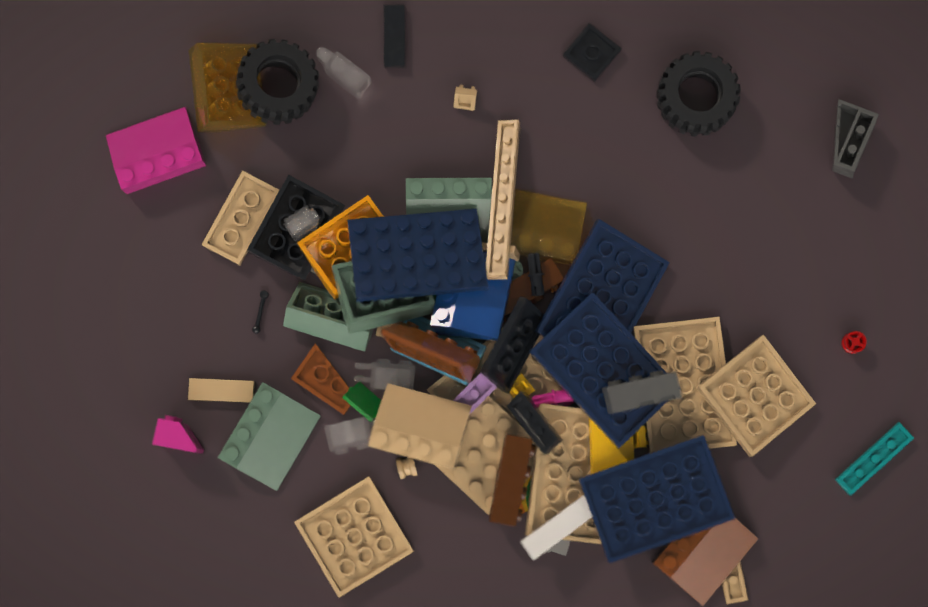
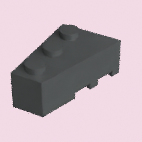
(852, 135)
(641, 392)

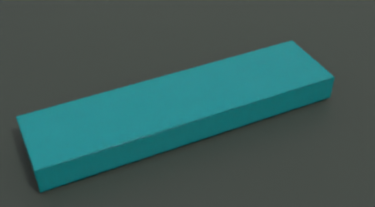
(874, 458)

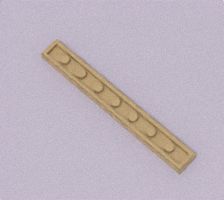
(502, 200)

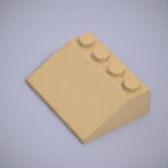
(420, 426)

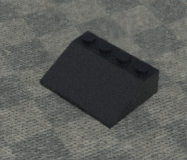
(273, 240)

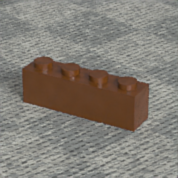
(522, 288)
(510, 480)

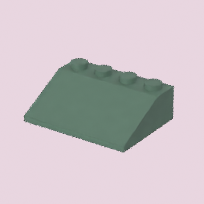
(451, 194)
(377, 313)
(269, 436)

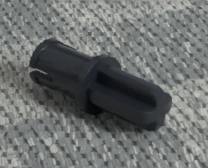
(535, 274)

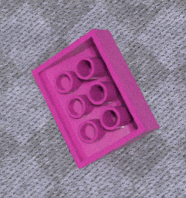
(155, 151)

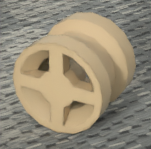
(406, 467)

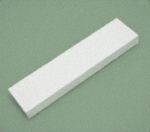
(557, 528)

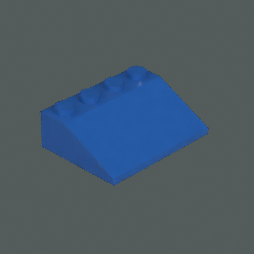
(473, 312)

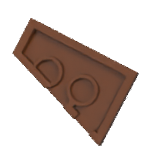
(322, 380)

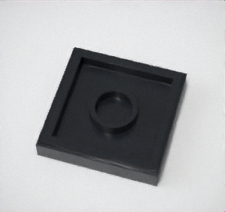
(592, 52)

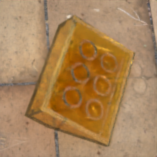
(214, 87)
(547, 226)

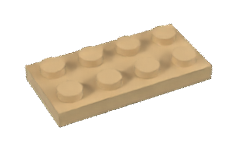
(240, 218)

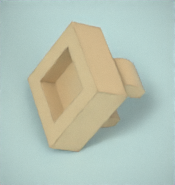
(465, 98)

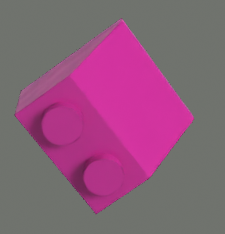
(175, 434)

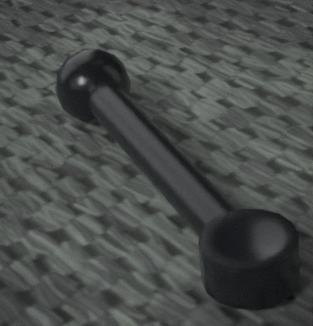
(264, 295)

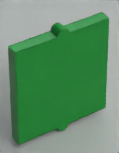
(363, 401)

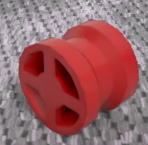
(857, 340)

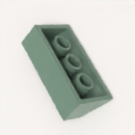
(318, 314)

